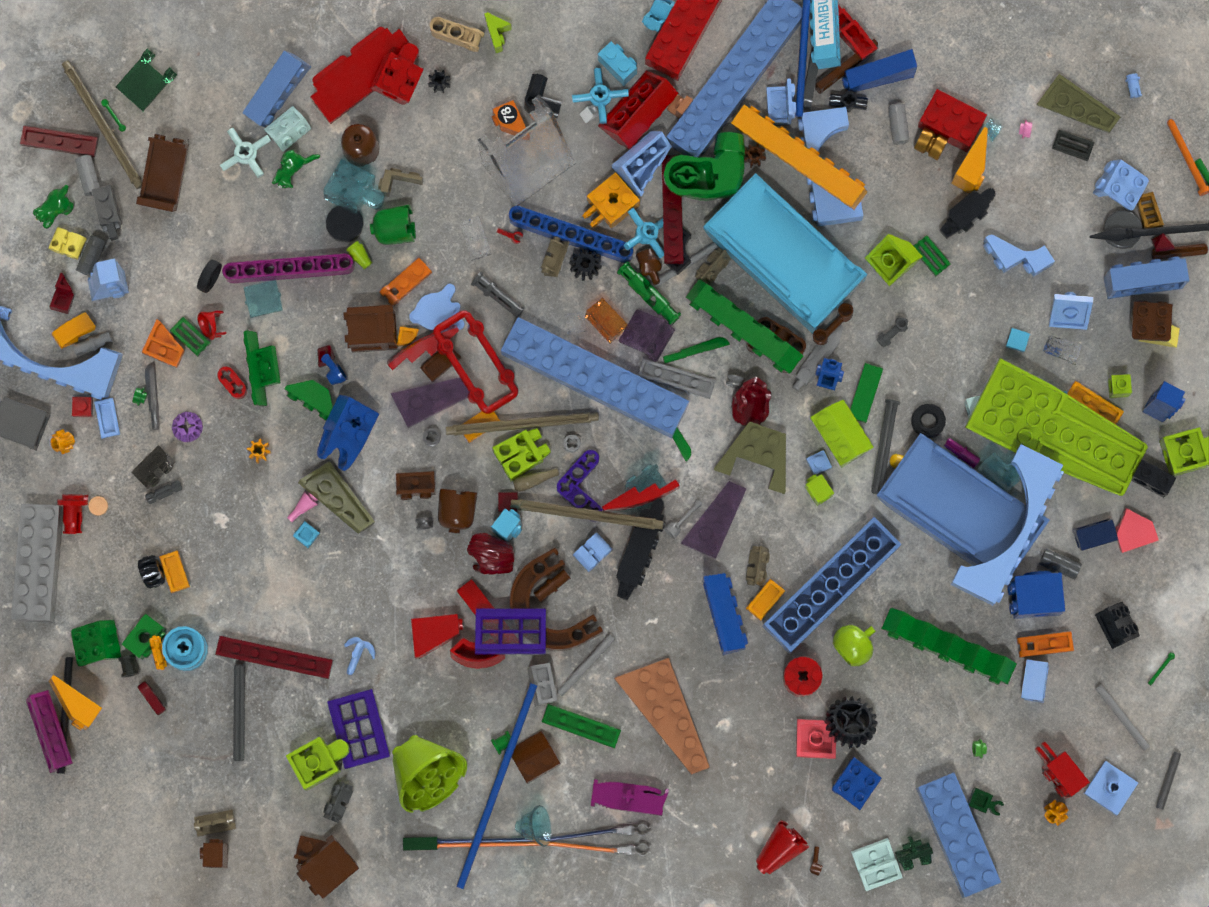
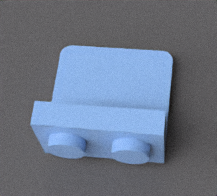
(780, 104)
(1121, 184)

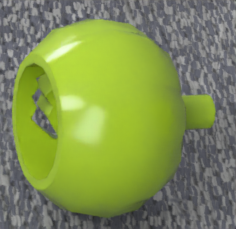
(854, 644)

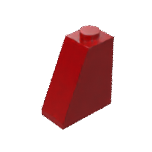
(434, 632)

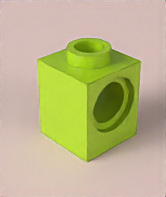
(1120, 386)
(818, 489)

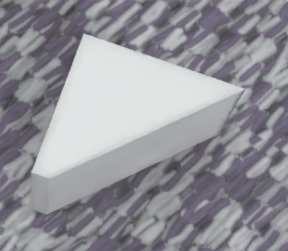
(589, 113)

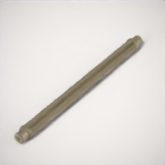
(101, 123)
(522, 423)
(587, 514)

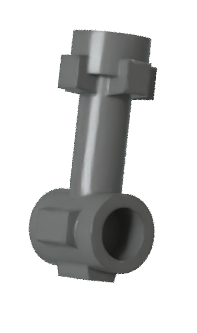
(900, 326)

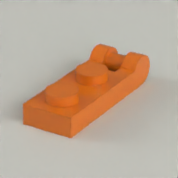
(406, 281)
(1046, 644)

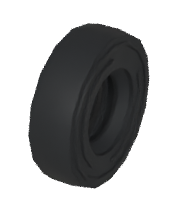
(209, 276)
(928, 409)

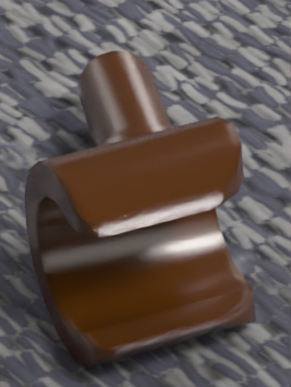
(816, 868)

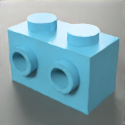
(617, 63)
(507, 525)

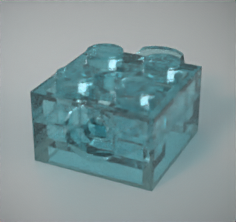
(352, 188)

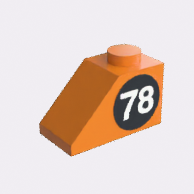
(508, 118)

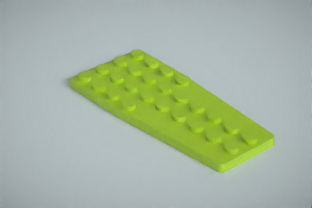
(1032, 412)

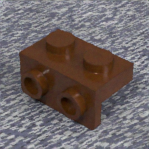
(415, 484)

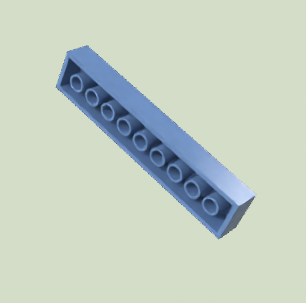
(735, 77)
(594, 377)

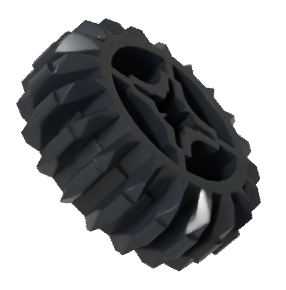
(840, 711)

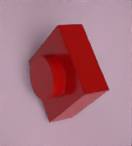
(82, 406)

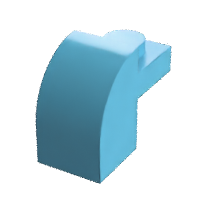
(658, 14)

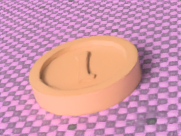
(98, 506)

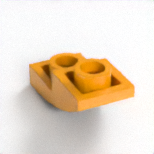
(73, 329)

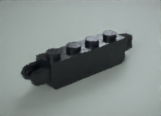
(638, 552)

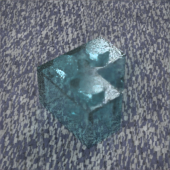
(999, 472)

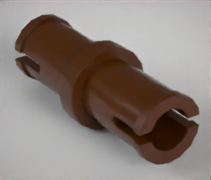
(552, 585)

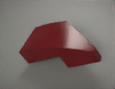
(63, 296)

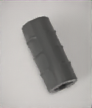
(90, 255)
(1060, 564)

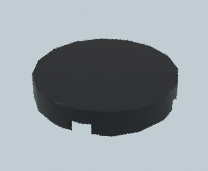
(343, 224)

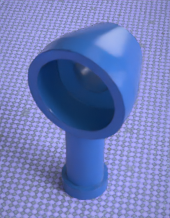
(336, 374)

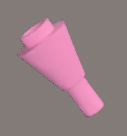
(305, 503)

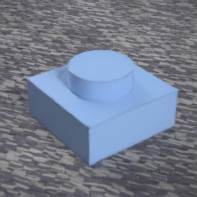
(818, 463)

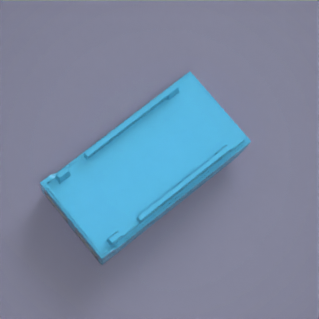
(784, 253)

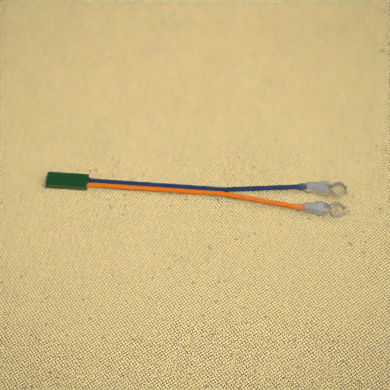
(431, 843)

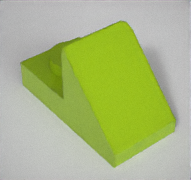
(495, 27)

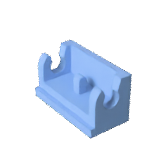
(1035, 681)

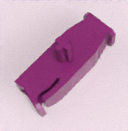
(628, 797)

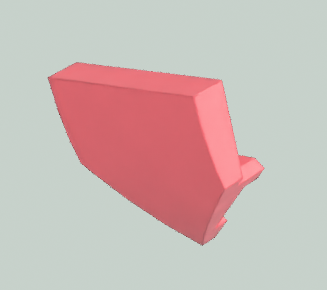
(1135, 531)

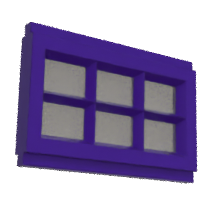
(510, 631)
(359, 724)

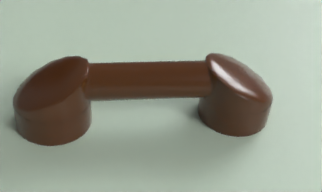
(845, 313)

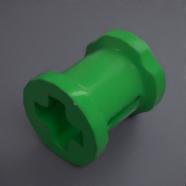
(502, 742)

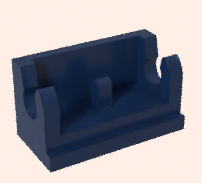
(1095, 534)

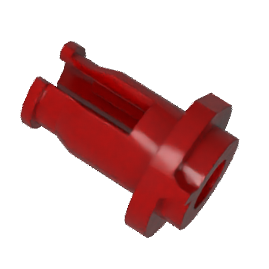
(72, 512)

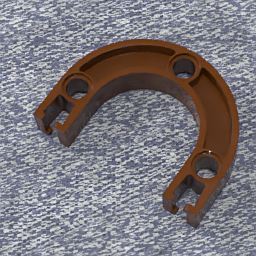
(520, 599)

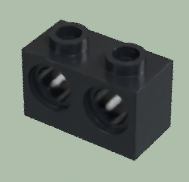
(1153, 478)

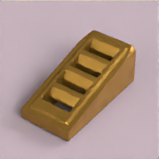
(1151, 222)

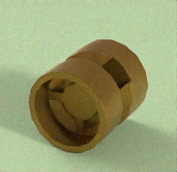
(930, 143)

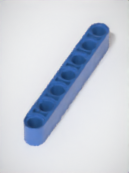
(563, 228)

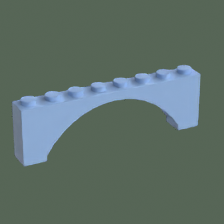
(92, 375)
(1037, 477)

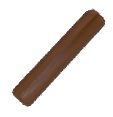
(1181, 251)

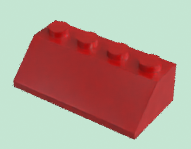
(632, 117)

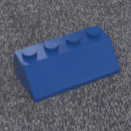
(723, 613)

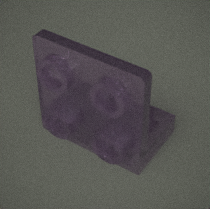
(647, 334)

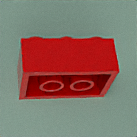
(952, 120)

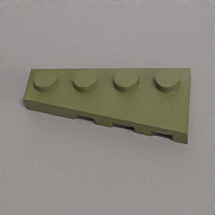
(1073, 102)
(335, 494)

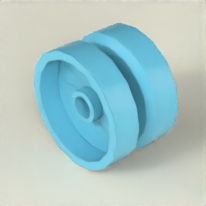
(175, 642)

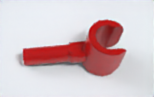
(510, 235)

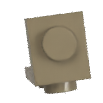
(386, 182)

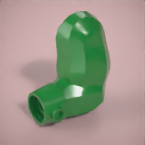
(706, 176)

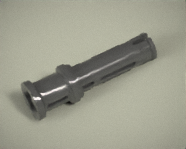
(490, 289)

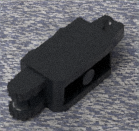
(966, 212)

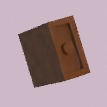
(327, 868)

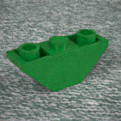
(313, 396)

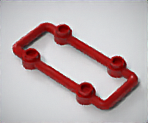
(475, 394)

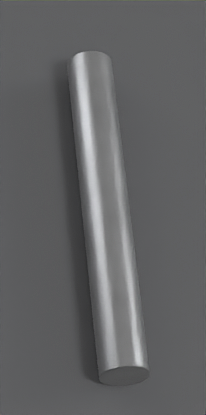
(1168, 781)

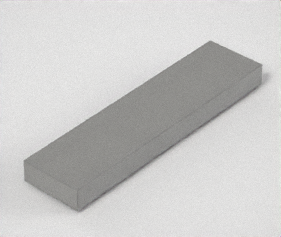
(676, 378)

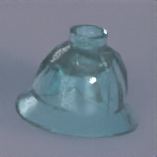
(535, 826)

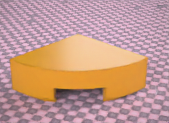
(406, 335)

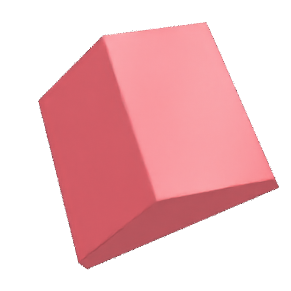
(814, 740)

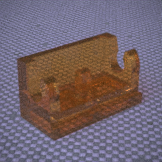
(606, 320)

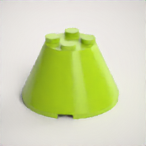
(426, 773)

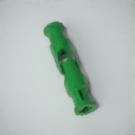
(647, 291)

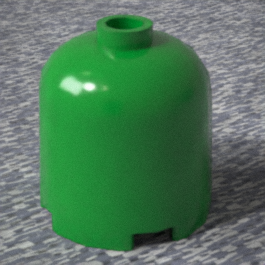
(393, 226)

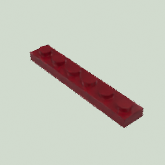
(672, 222)
(274, 657)

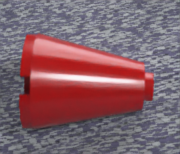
(780, 848)

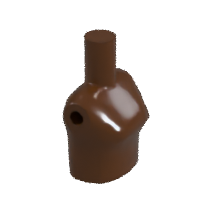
(649, 264)

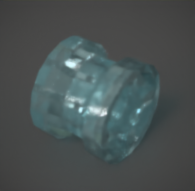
(993, 129)

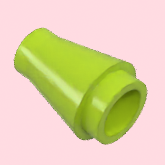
(359, 254)

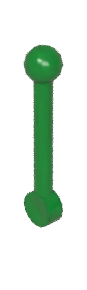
(105, 103)
(1171, 656)

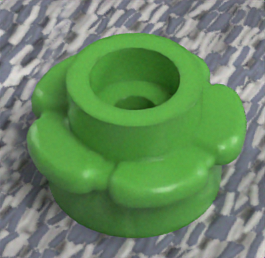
(979, 748)

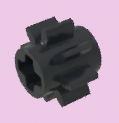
(439, 75)

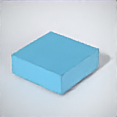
(1017, 340)
(306, 534)

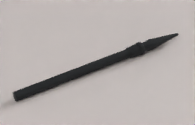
(1118, 234)

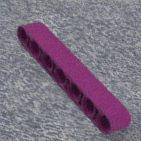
(279, 265)

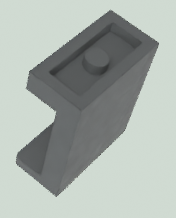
(22, 423)

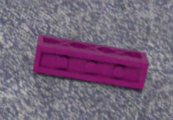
(49, 731)

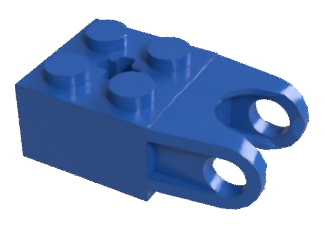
(347, 430)

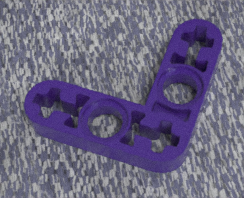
(574, 489)

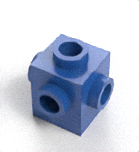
(829, 374)

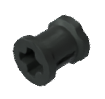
(128, 666)

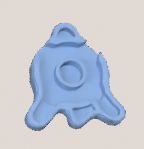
(436, 308)

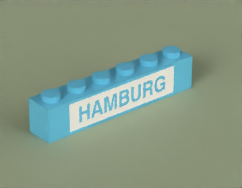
(825, 33)

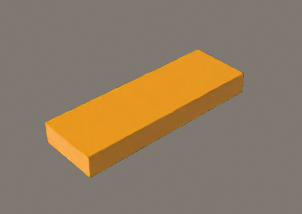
(1095, 402)

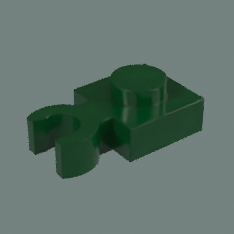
(982, 801)

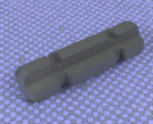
(163, 492)

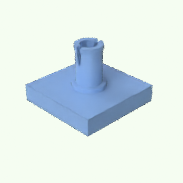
(1070, 311)
(1110, 788)

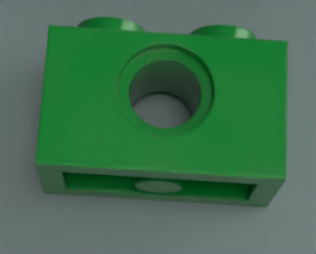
(133, 640)

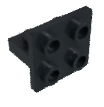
(1117, 624)

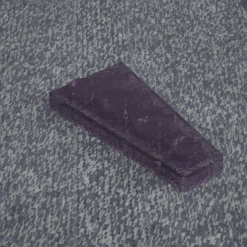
(426, 401)
(714, 524)

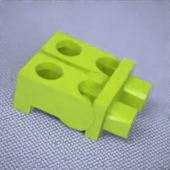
(523, 450)

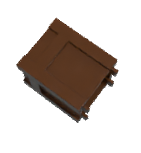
(371, 328)

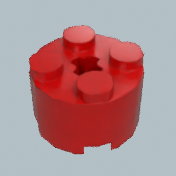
(813, 677)

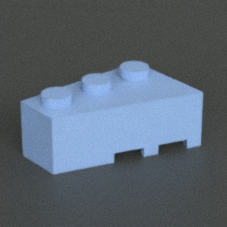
(642, 160)
(107, 280)

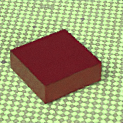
(504, 500)

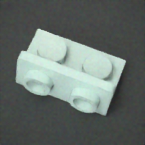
(287, 128)

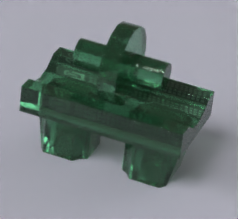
(914, 850)

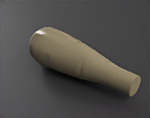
(530, 480)

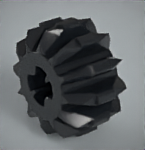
(593, 264)
(151, 571)

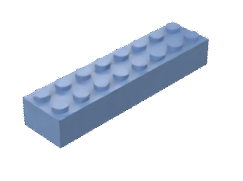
(831, 585)

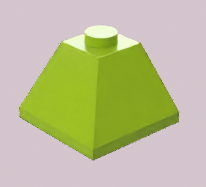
(893, 258)

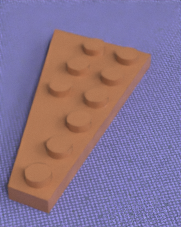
(662, 704)

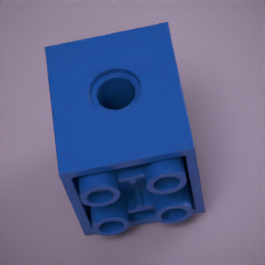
(1036, 595)

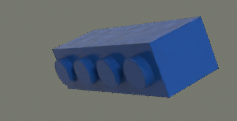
(1164, 402)

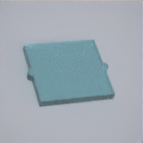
(263, 299)

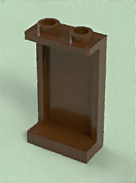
(163, 173)

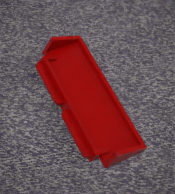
(349, 79)

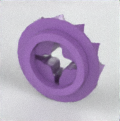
(194, 431)

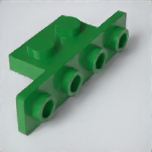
(262, 367)

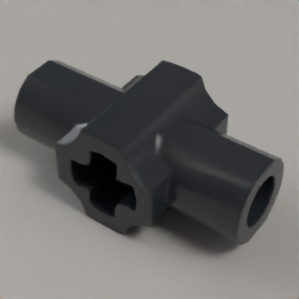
(856, 102)

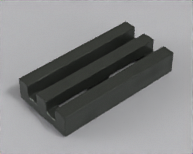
(1069, 151)

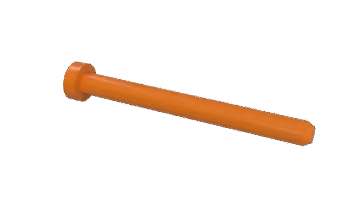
(1188, 158)

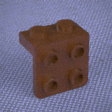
(1152, 321)

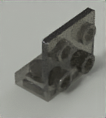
(153, 467)

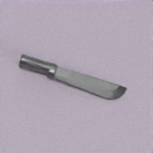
(150, 378)

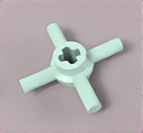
(240, 157)

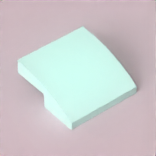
(876, 864)

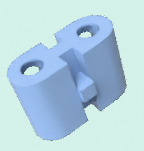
(592, 552)

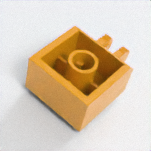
(612, 212)

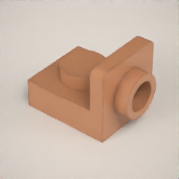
(679, 105)

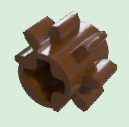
(759, 157)

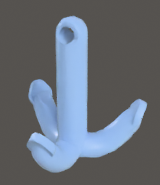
(356, 654)

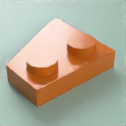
(163, 346)

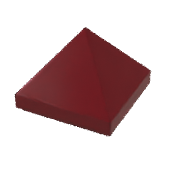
(1162, 243)
(322, 351)

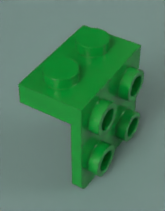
(96, 642)

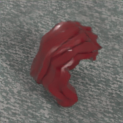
(751, 402)
(491, 553)

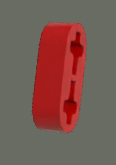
(235, 380)

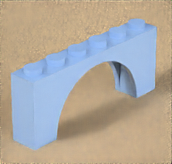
(816, 129)

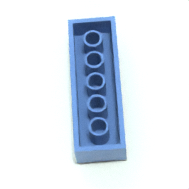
(958, 835)

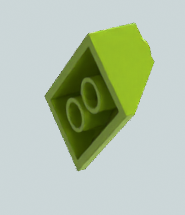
(841, 433)

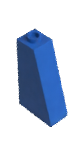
(881, 72)

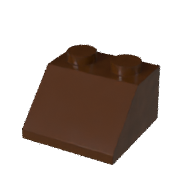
(534, 757)

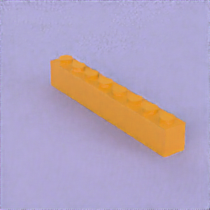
(799, 157)

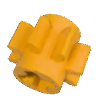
(62, 441)
(263, 448)
(1056, 812)

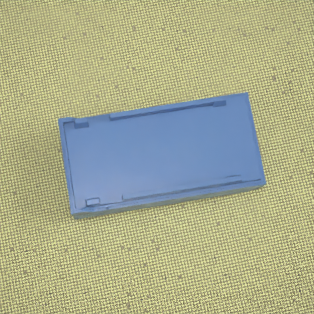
(955, 504)

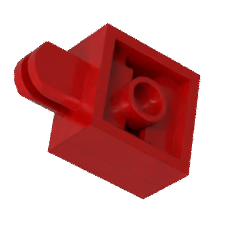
(401, 74)
(1061, 772)

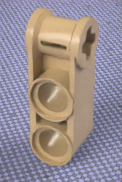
(468, 38)

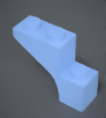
(1009, 256)

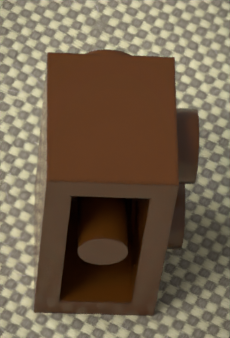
(214, 854)

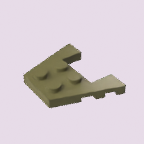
(761, 447)

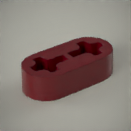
(151, 698)

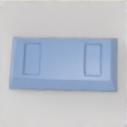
(107, 418)

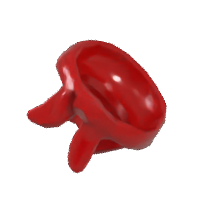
(204, 319)

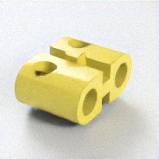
(67, 243)

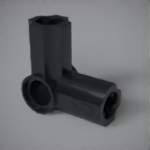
(536, 87)

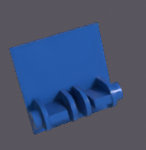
(856, 783)

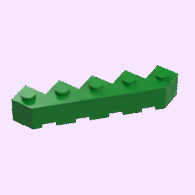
(744, 327)
(948, 647)

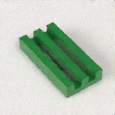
(941, 268)
(201, 347)

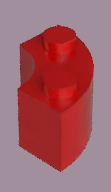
(465, 655)

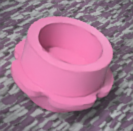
(1025, 129)

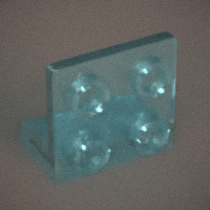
(648, 477)

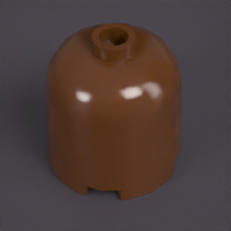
(359, 151)
(456, 510)

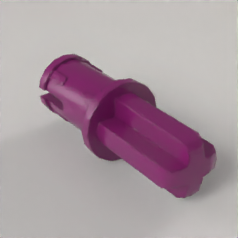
(962, 453)

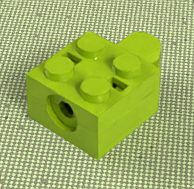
(1186, 454)
(318, 762)

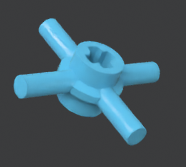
(593, 96)
(645, 233)

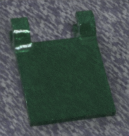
(143, 82)

